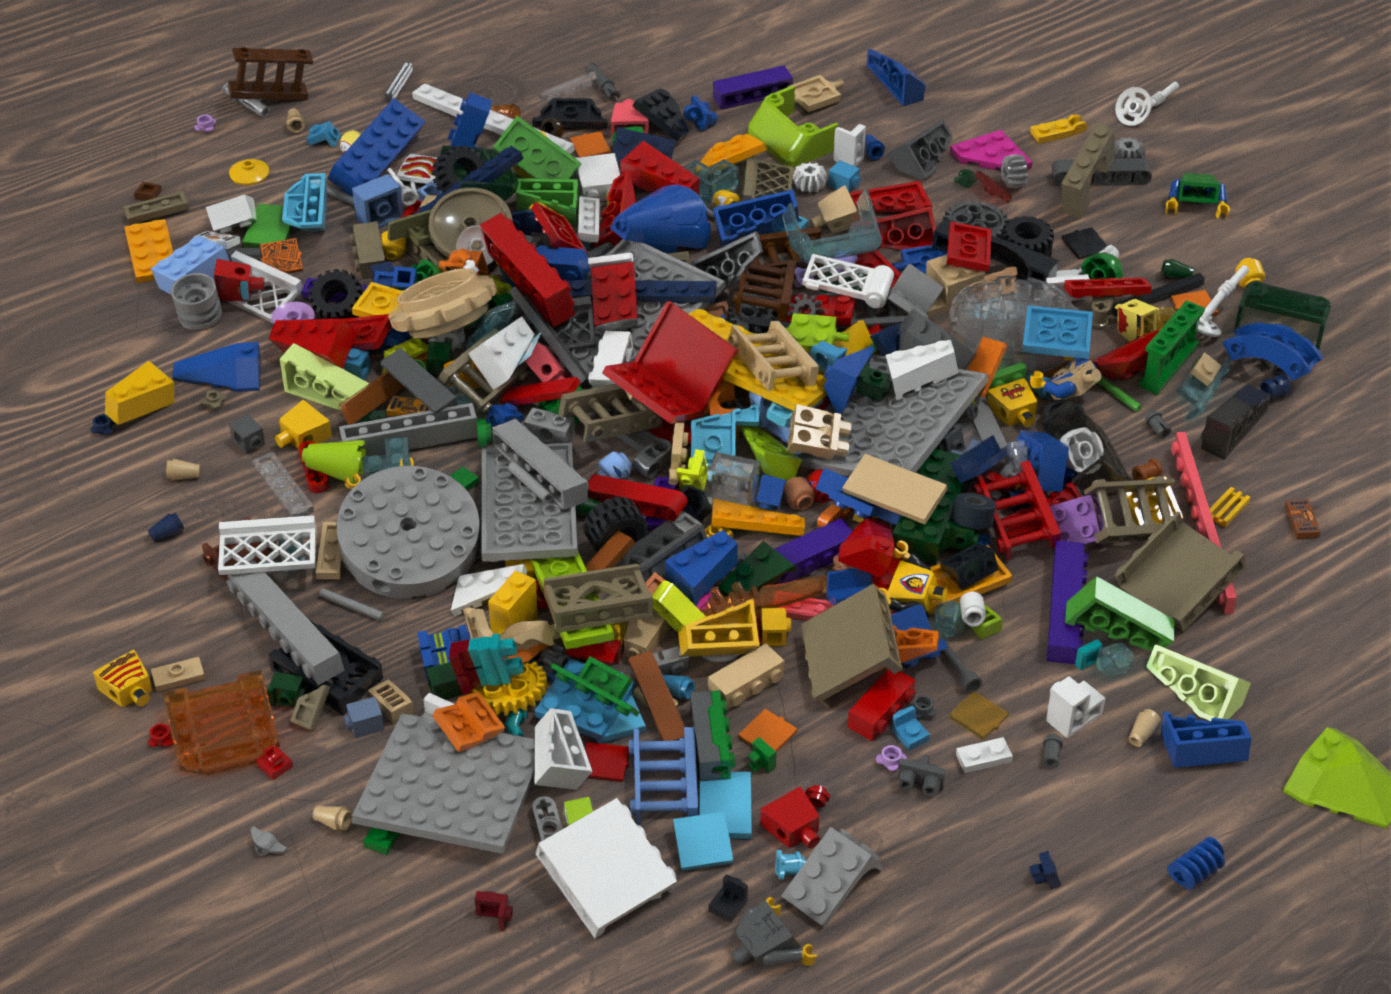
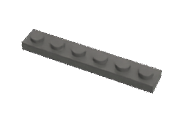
(556, 345)

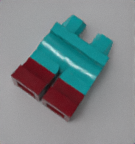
(484, 662)

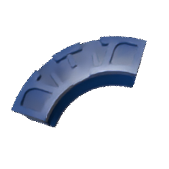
(1276, 344)

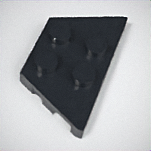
(572, 113)

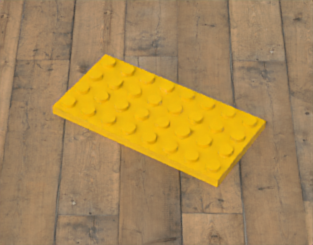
(785, 391)

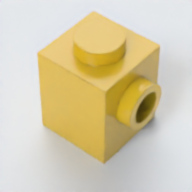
(775, 626)

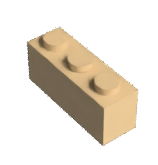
(747, 675)

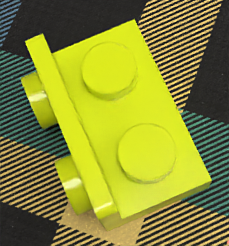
(697, 471)

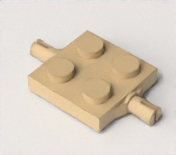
(817, 93)
(679, 453)

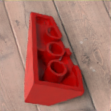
(868, 547)

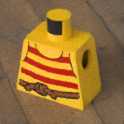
(124, 680)

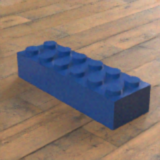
(376, 147)

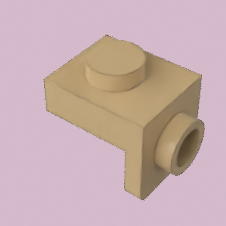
(1205, 368)

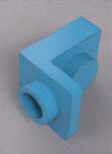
(909, 729)

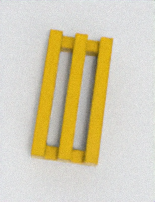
(1243, 502)

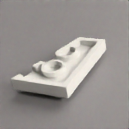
(479, 586)

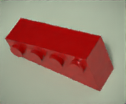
(654, 170)
(323, 337)

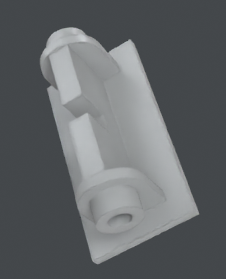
(672, 661)

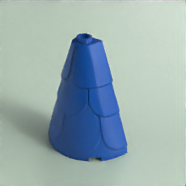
(666, 217)

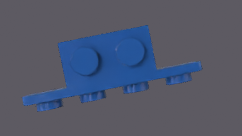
(832, 483)

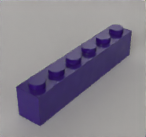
(1066, 582)

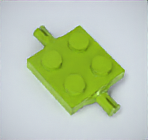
(812, 329)

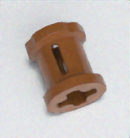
(1151, 469)

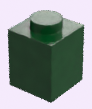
(438, 355)
(443, 681)

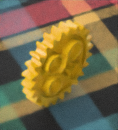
(519, 693)

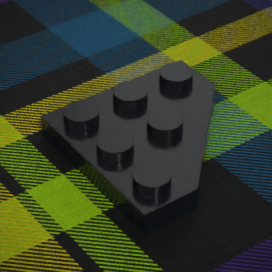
(663, 112)

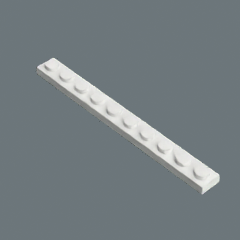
(495, 122)

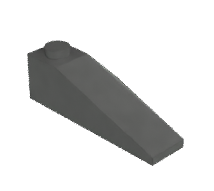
(923, 151)
(731, 259)

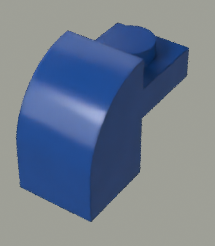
(399, 279)

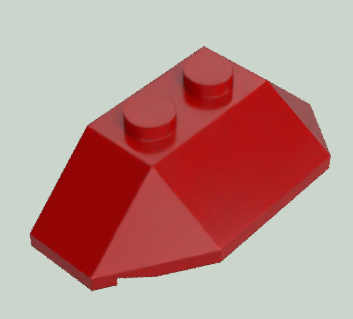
(1126, 358)

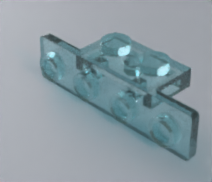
(1197, 392)

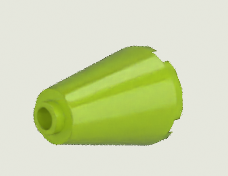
(336, 458)

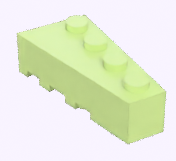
(316, 378)

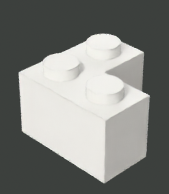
(1073, 706)

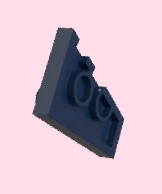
(628, 139)

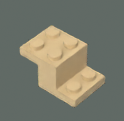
(952, 279)

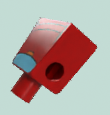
(235, 281)

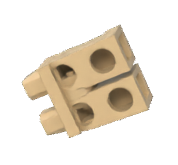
(817, 433)

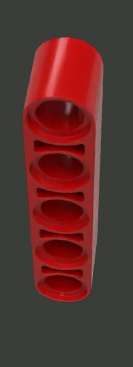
(649, 499)

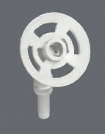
(1136, 107)
(1205, 325)

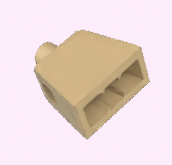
(837, 211)

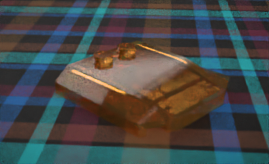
(221, 724)

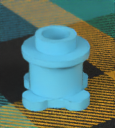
(788, 864)

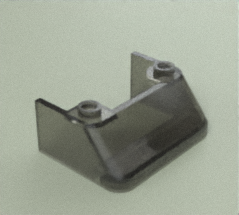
(1107, 466)

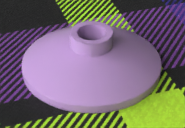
(293, 311)

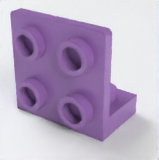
(1079, 519)

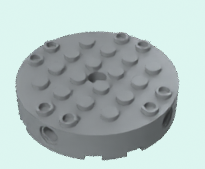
(408, 532)

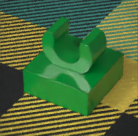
(762, 756)

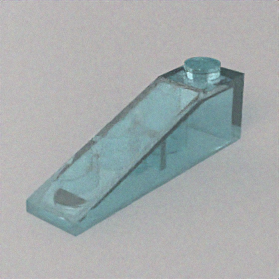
(497, 318)

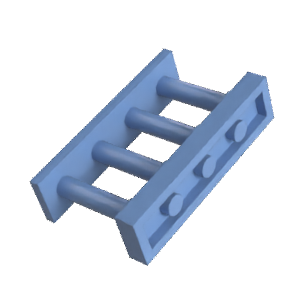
(685, 765)

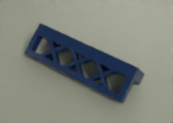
(978, 459)

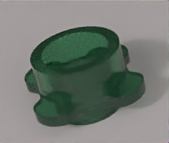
(965, 178)

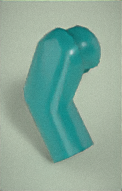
(513, 721)

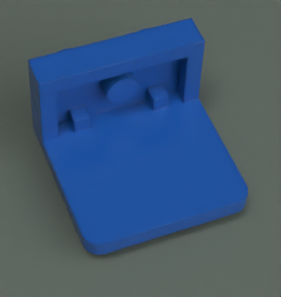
(915, 618)

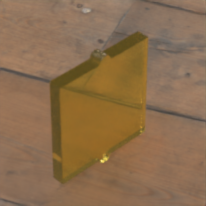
(978, 715)

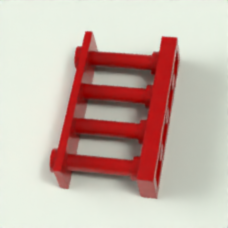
(1033, 495)

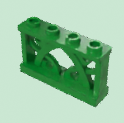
(1172, 347)

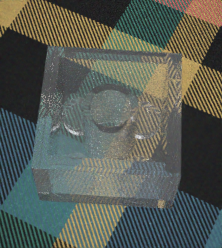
(733, 479)

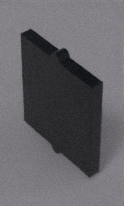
(1084, 242)

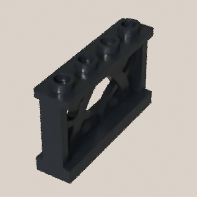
(351, 658)

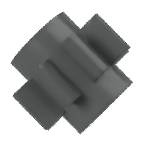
(554, 655)

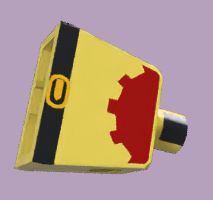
(1135, 318)

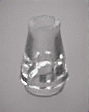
(1017, 453)

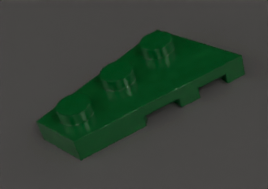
(758, 569)

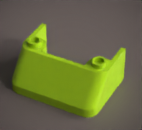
(785, 139)

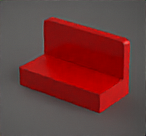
(606, 652)

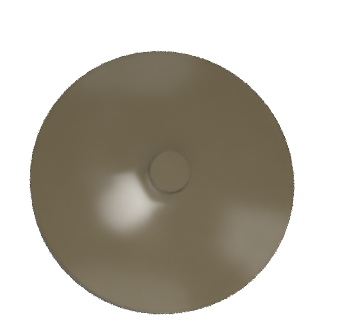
(462, 210)

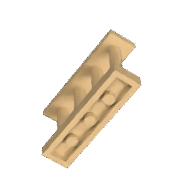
(780, 342)

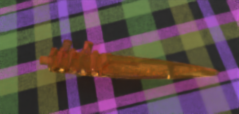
(769, 595)

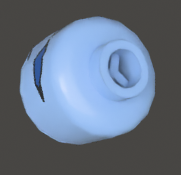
(614, 465)

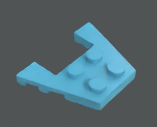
(717, 431)

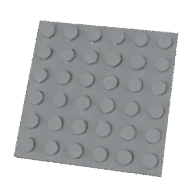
(448, 794)

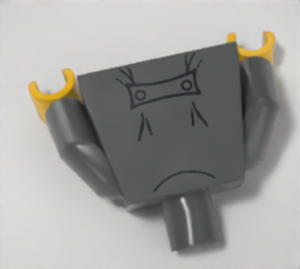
(768, 938)

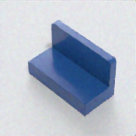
(845, 583)

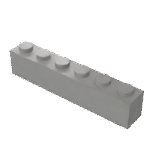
(420, 428)
(541, 462)

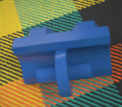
(700, 114)

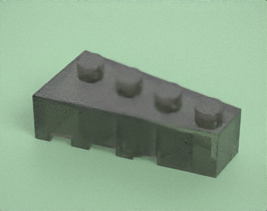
(1233, 421)

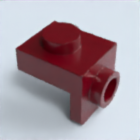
(494, 905)

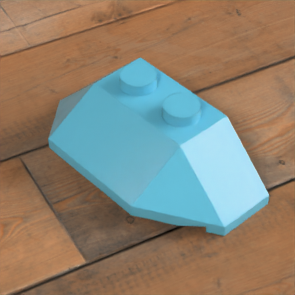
(307, 203)

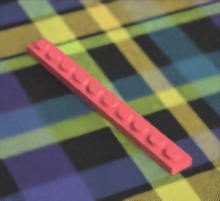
(1199, 507)

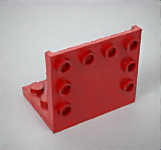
(676, 366)

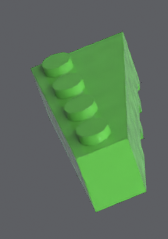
(1120, 615)

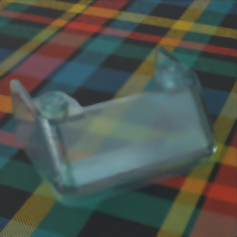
(861, 239)

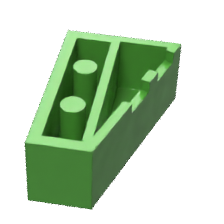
(557, 194)

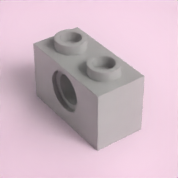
(550, 426)

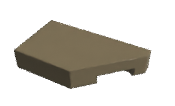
(309, 708)

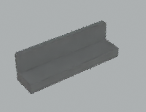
(418, 381)

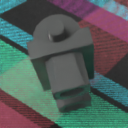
(921, 774)

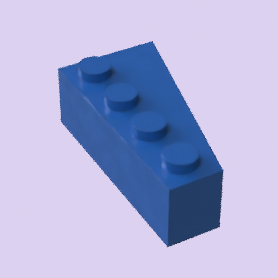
(752, 215)
(569, 262)

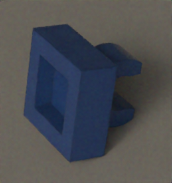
(1045, 871)

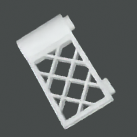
(873, 291)

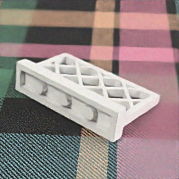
(277, 279)
(267, 531)

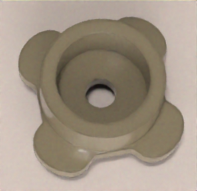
(214, 400)

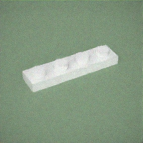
(588, 219)

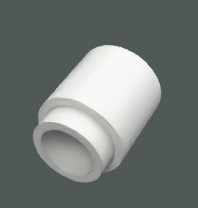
(972, 608)

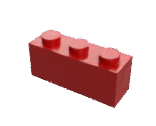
(880, 703)

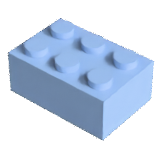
(194, 257)

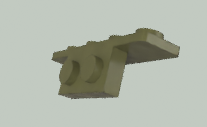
(413, 226)

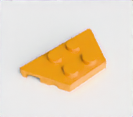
(734, 150)

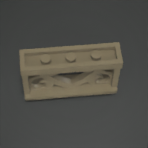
(580, 613)

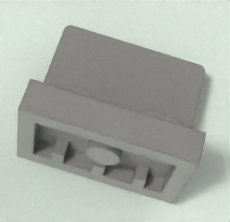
(914, 291)

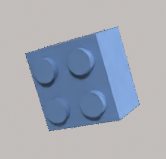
(378, 201)

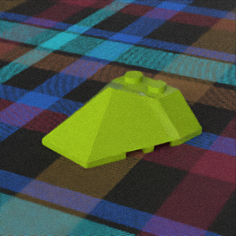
(1344, 778)

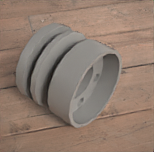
(196, 301)

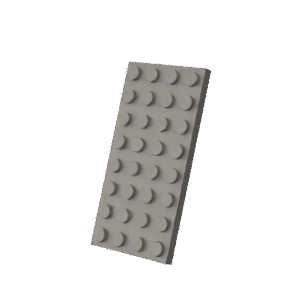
(517, 520)

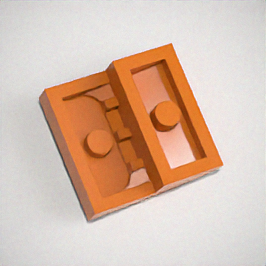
(468, 722)

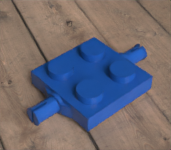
(918, 257)

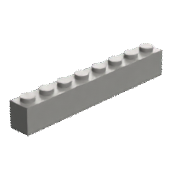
(287, 625)

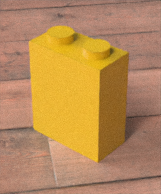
(513, 602)

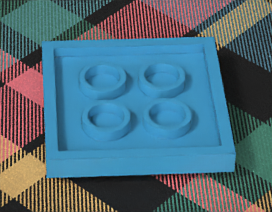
(1057, 332)
(589, 714)

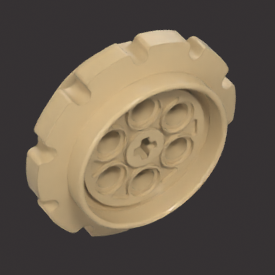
(442, 303)

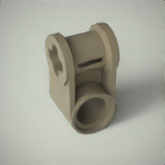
(1102, 309)

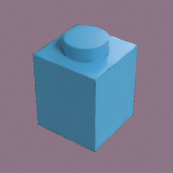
(844, 174)

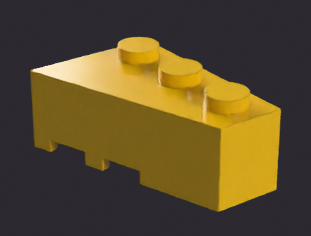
(139, 394)

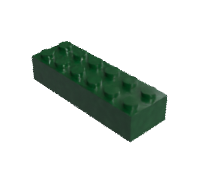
(927, 539)

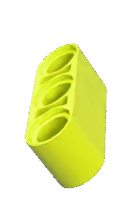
(674, 606)

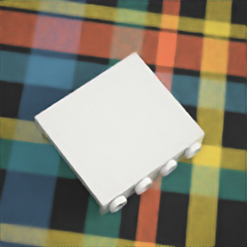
(605, 866)

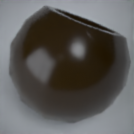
(553, 127)

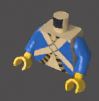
(1069, 381)

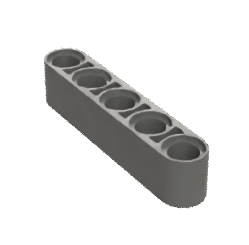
(1122, 172)

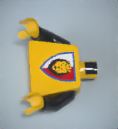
(912, 583)

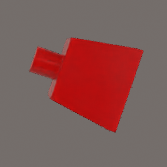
(792, 819)

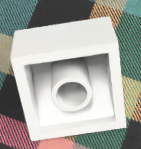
(232, 213)

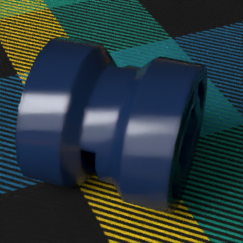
(1277, 387)

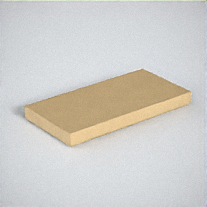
(895, 488)

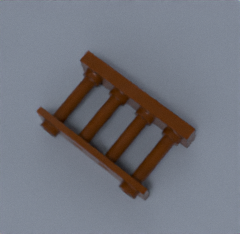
(269, 90)
(779, 243)
(782, 294)

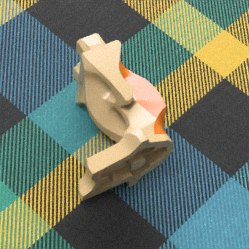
(529, 636)

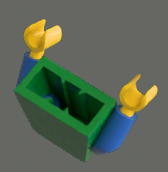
(1198, 188)

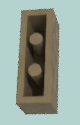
(367, 248)

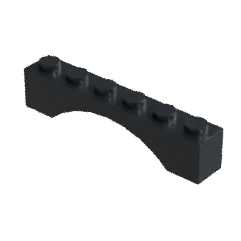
(1027, 261)

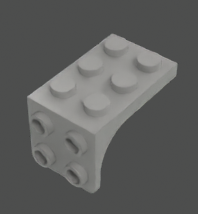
(830, 875)

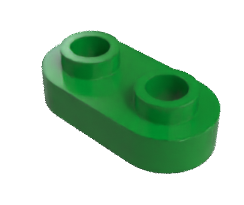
(484, 433)

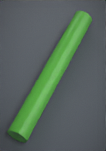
(1126, 399)

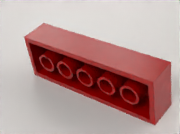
(528, 269)

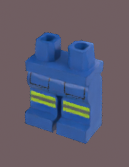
(436, 646)

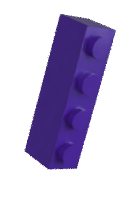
(750, 87)
(813, 549)

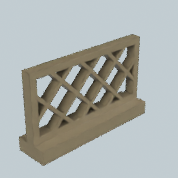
(752, 183)

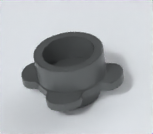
(923, 706)

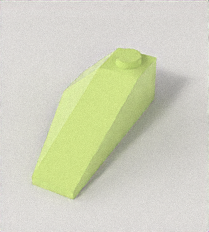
(1199, 685)

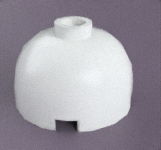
(1084, 448)

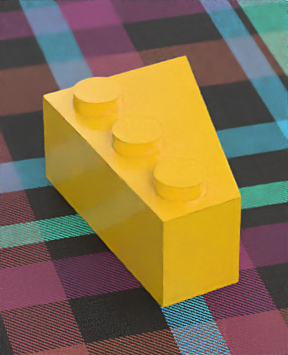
(721, 634)

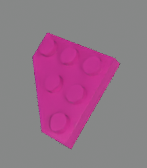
(987, 150)

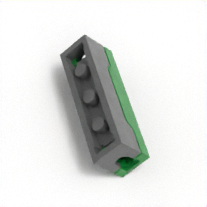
(711, 739)

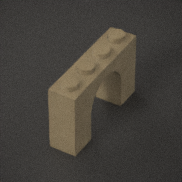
(1097, 154)

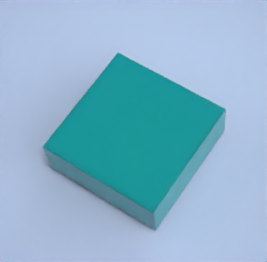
(1087, 654)

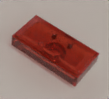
(992, 187)

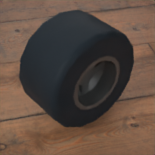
(973, 511)

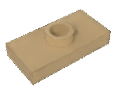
(177, 674)

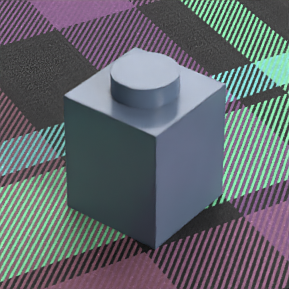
(364, 717)

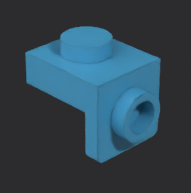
(323, 132)

